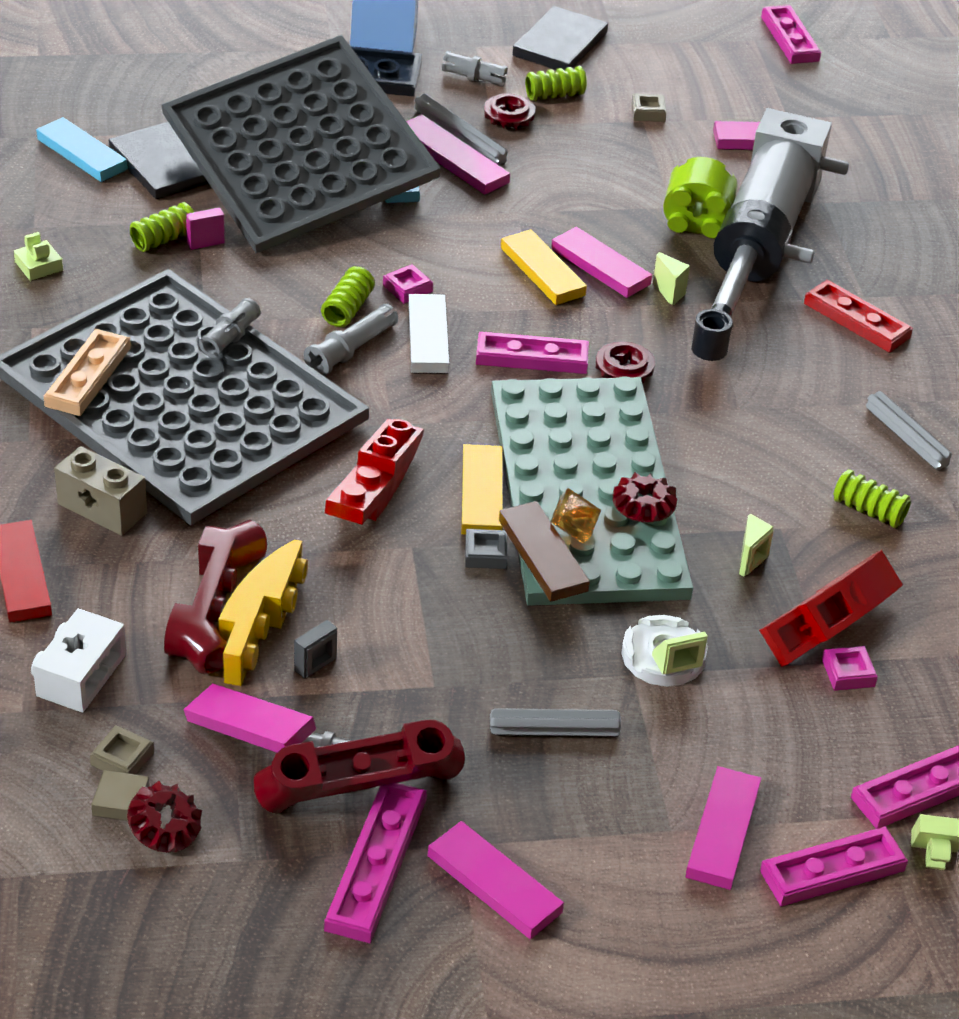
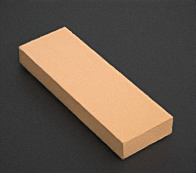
(87, 372)

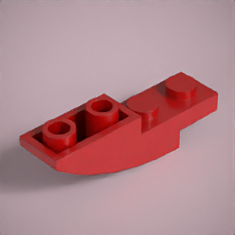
(378, 472)
(831, 608)

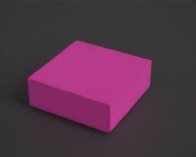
(205, 228)
(407, 281)
(849, 668)

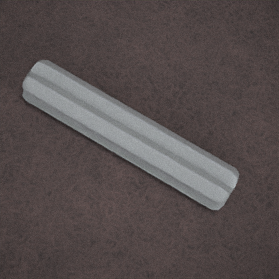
(909, 430)
(555, 722)

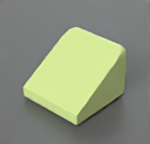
(670, 277)
(755, 544)
(680, 653)

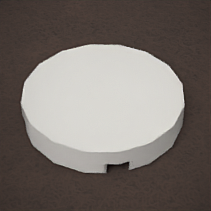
(645, 637)

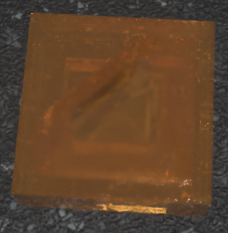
(575, 515)

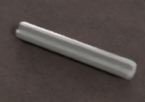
(460, 128)

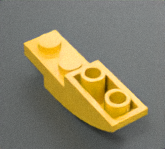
(259, 604)

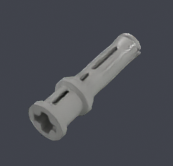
(340, 345)

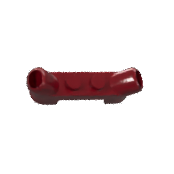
(192, 627)
(311, 773)

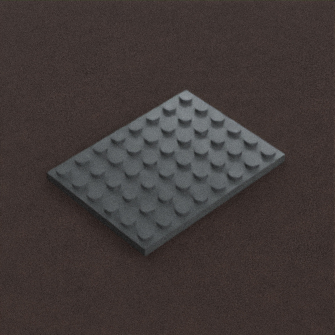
(176, 416)

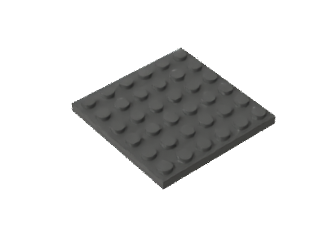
(300, 142)

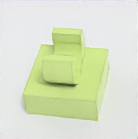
(37, 258)
(938, 837)

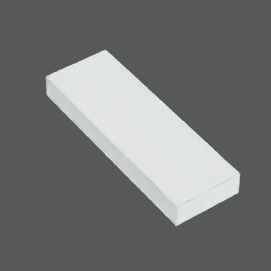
(428, 333)

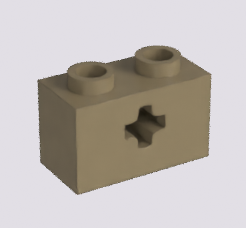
(101, 490)

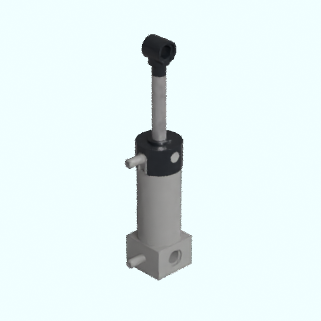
(760, 223)

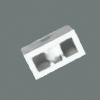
(79, 660)

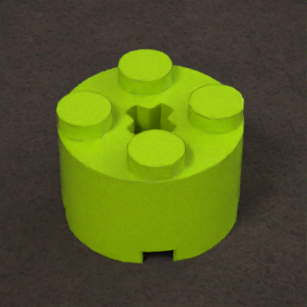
(699, 196)

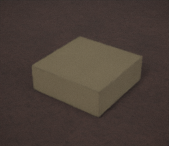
(648, 107)
(122, 752)
(116, 793)

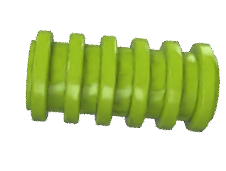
(556, 83)
(160, 227)
(347, 296)
(872, 498)

